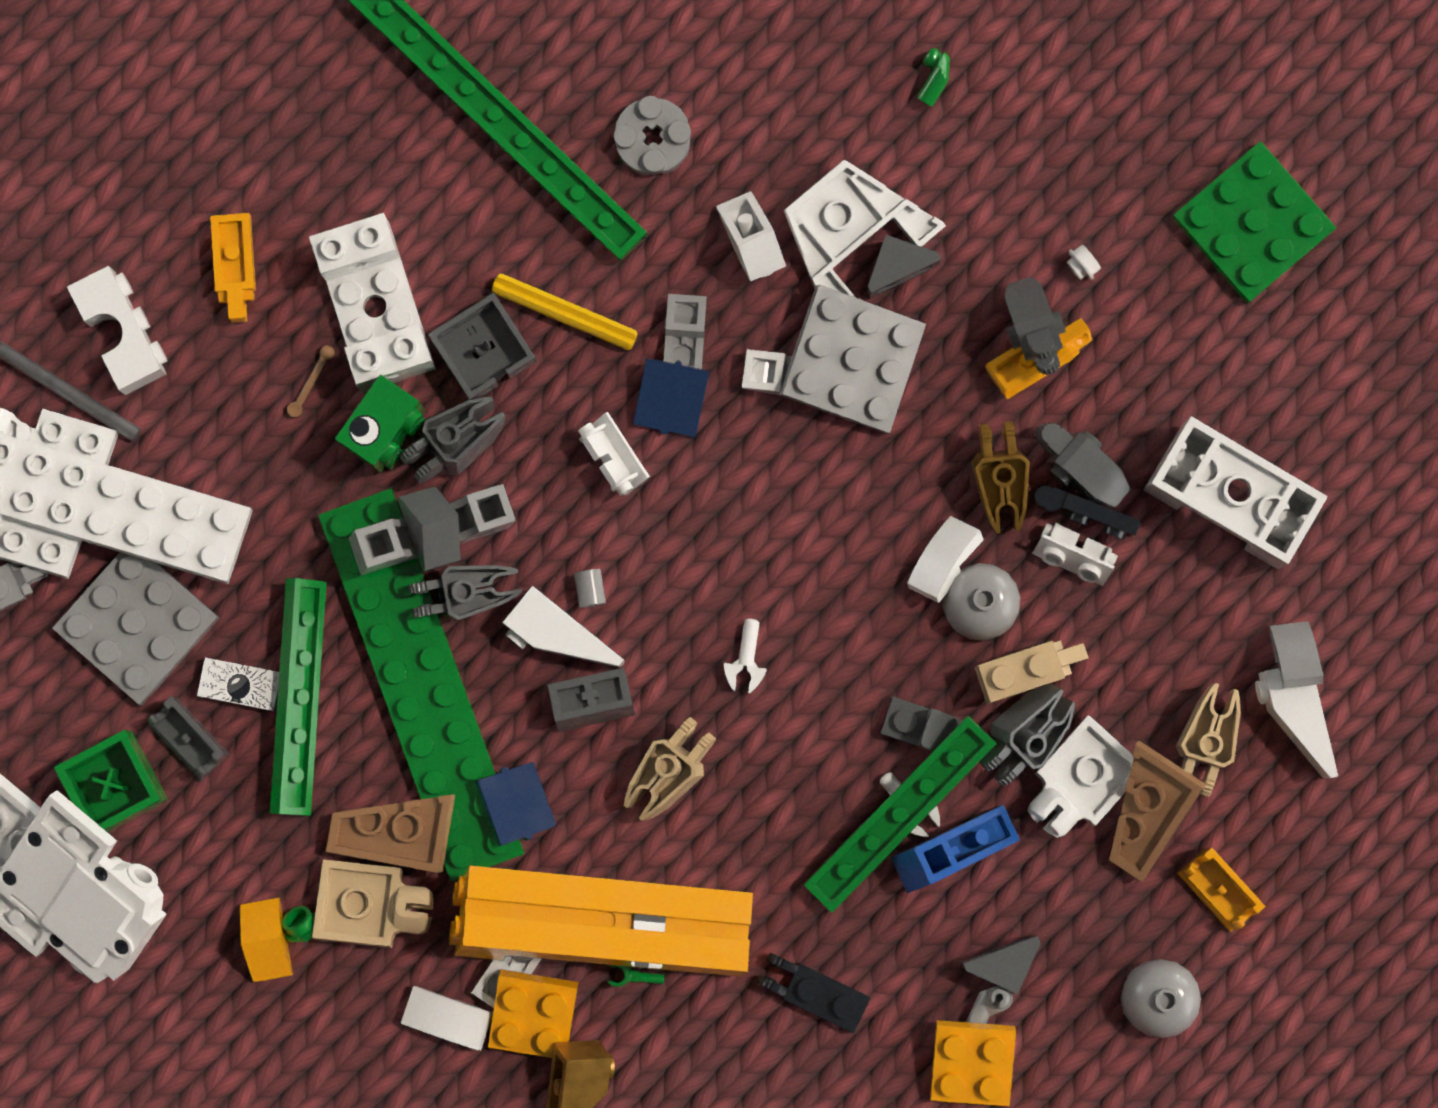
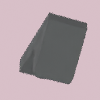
(917, 724)

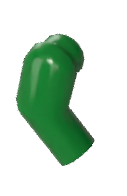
(938, 78)

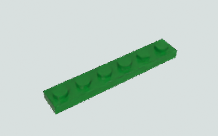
(298, 697)
(900, 814)

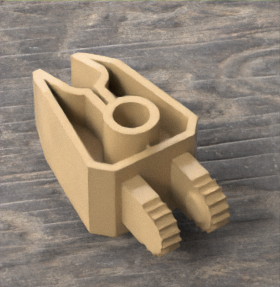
(1210, 736)
(668, 771)

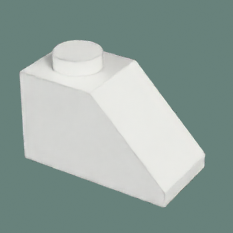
(751, 236)

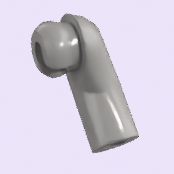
(990, 1003)

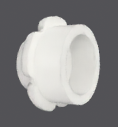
(1083, 263)

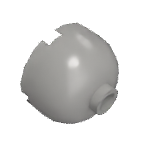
(982, 602)
(1160, 998)

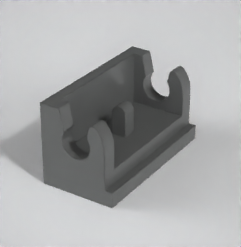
(591, 699)
(188, 738)

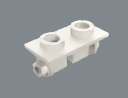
(620, 463)
(1058, 549)

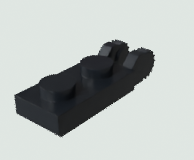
(1084, 510)
(818, 993)

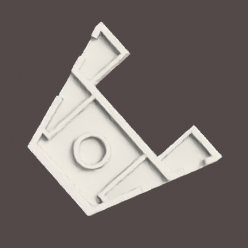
(843, 214)

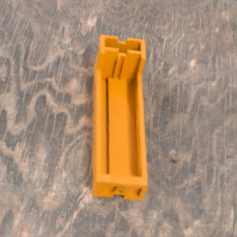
(594, 921)

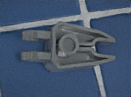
(1034, 324)
(455, 438)
(1082, 464)
(458, 592)
(1028, 732)

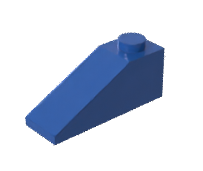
(955, 849)

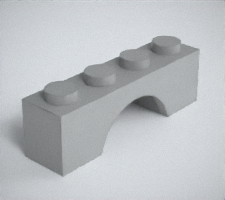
(391, 544)

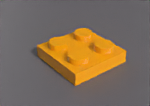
(531, 1013)
(972, 1063)

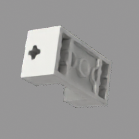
(364, 264)
(1198, 475)

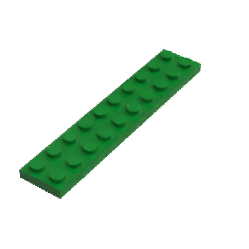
(419, 685)

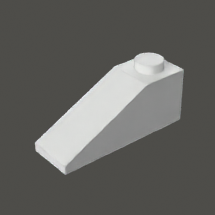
(552, 630)
(1300, 717)

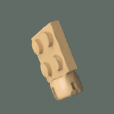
(368, 905)

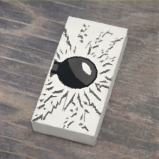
(239, 684)

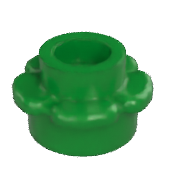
(298, 924)

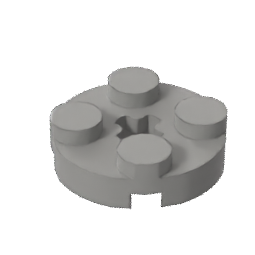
(652, 114)

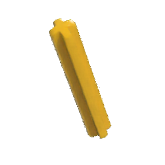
(564, 311)

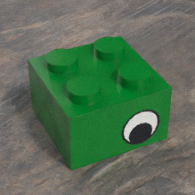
(382, 425)

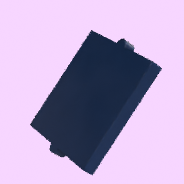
(671, 397)
(515, 803)

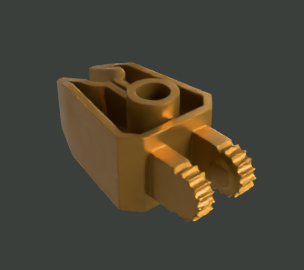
(1001, 477)

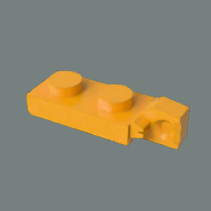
(233, 262)
(1015, 374)

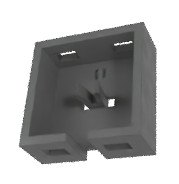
(472, 333)

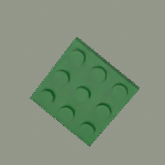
(1253, 222)

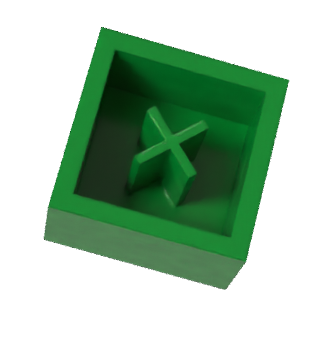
(112, 781)

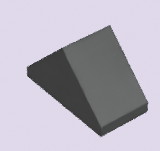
(899, 263)
(432, 528)
(1005, 965)

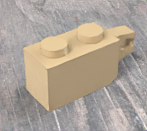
(1027, 669)

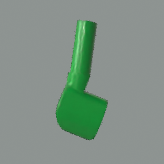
(636, 976)

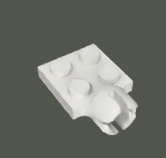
(1081, 779)

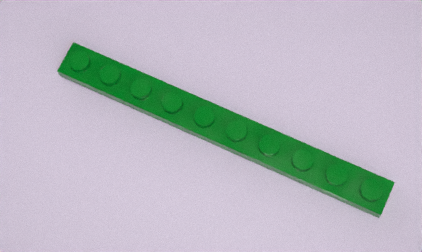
(504, 124)

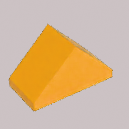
(264, 940)

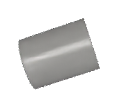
(589, 588)

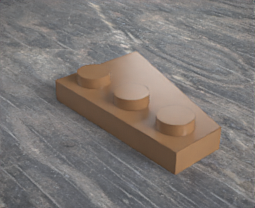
(1152, 810)
(396, 834)

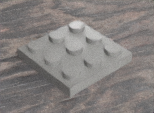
(852, 359)
(136, 624)

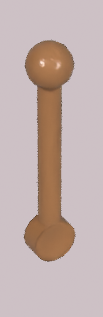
(295, 408)

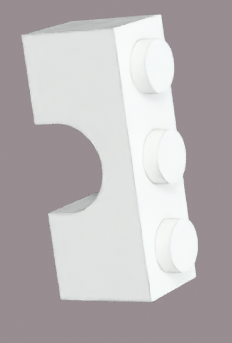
(135, 359)

